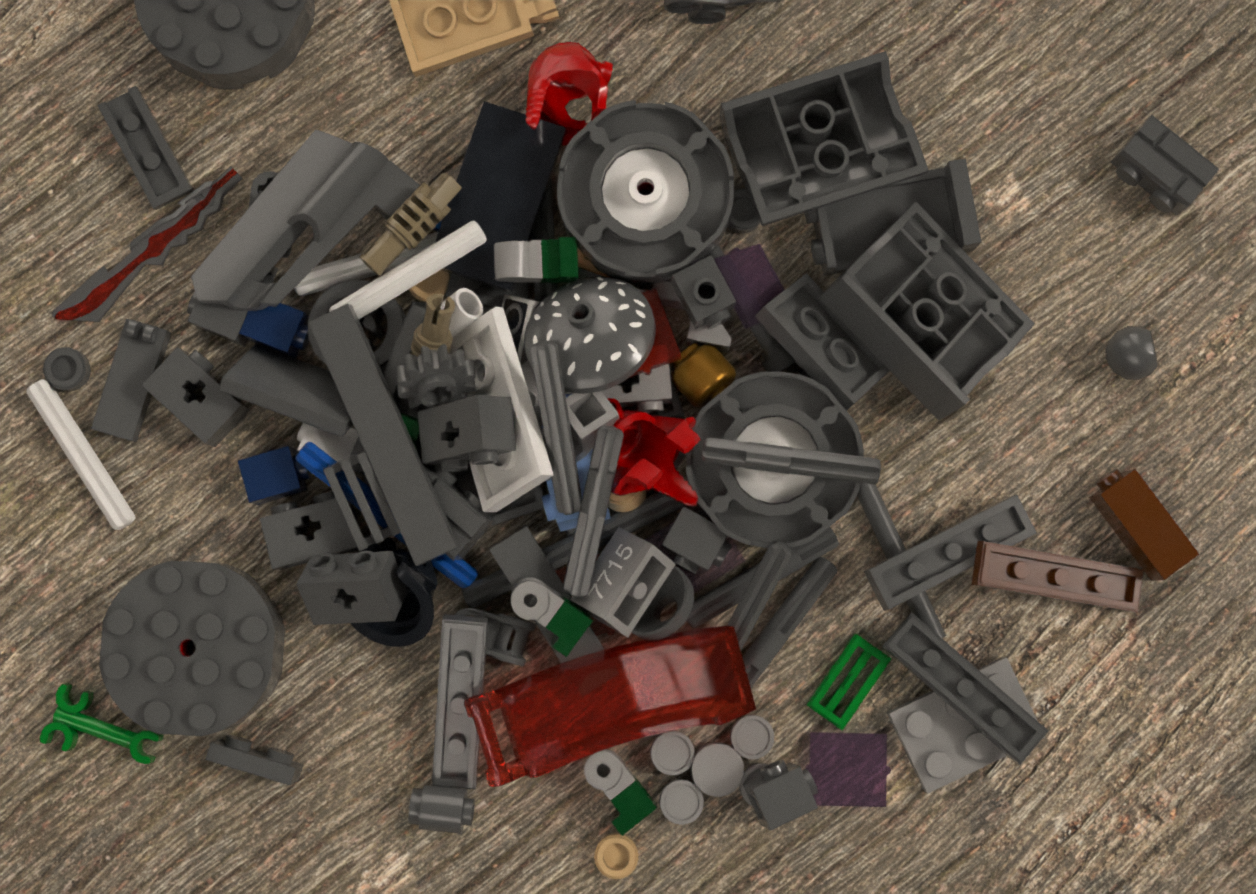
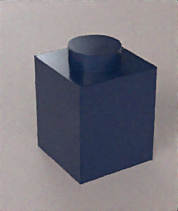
(278, 329)
(273, 475)

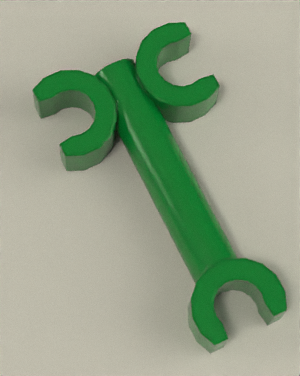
(69, 720)

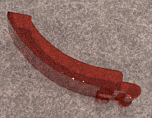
(613, 700)

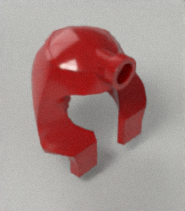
(564, 75)
(650, 454)

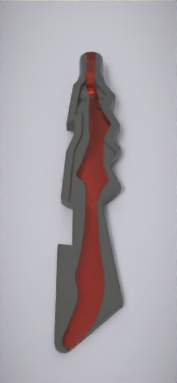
(151, 247)

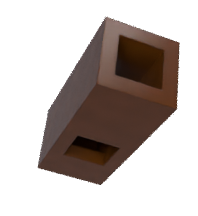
(1142, 524)

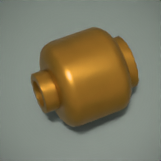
(702, 374)

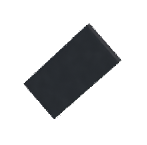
(501, 186)

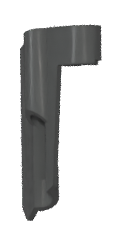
(321, 186)

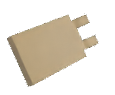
(456, 30)

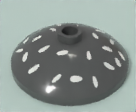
(604, 344)

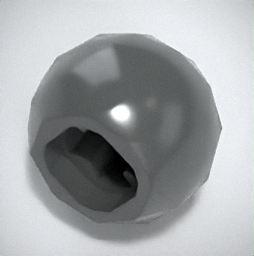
(1132, 353)

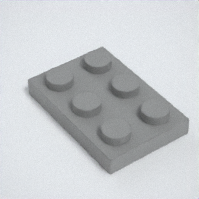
(944, 743)

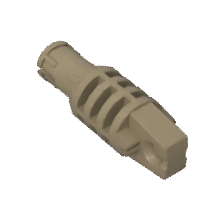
(411, 222)
(435, 327)

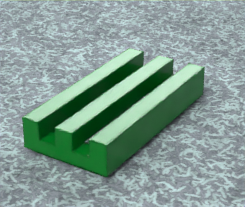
(868, 651)

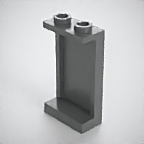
(855, 223)

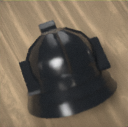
(417, 609)

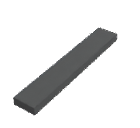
(383, 434)

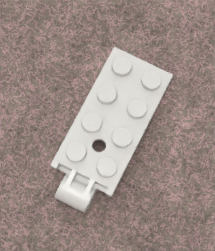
(491, 347)

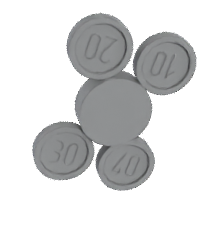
(713, 767)

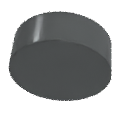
(743, 215)
(66, 369)

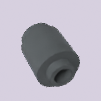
(441, 809)

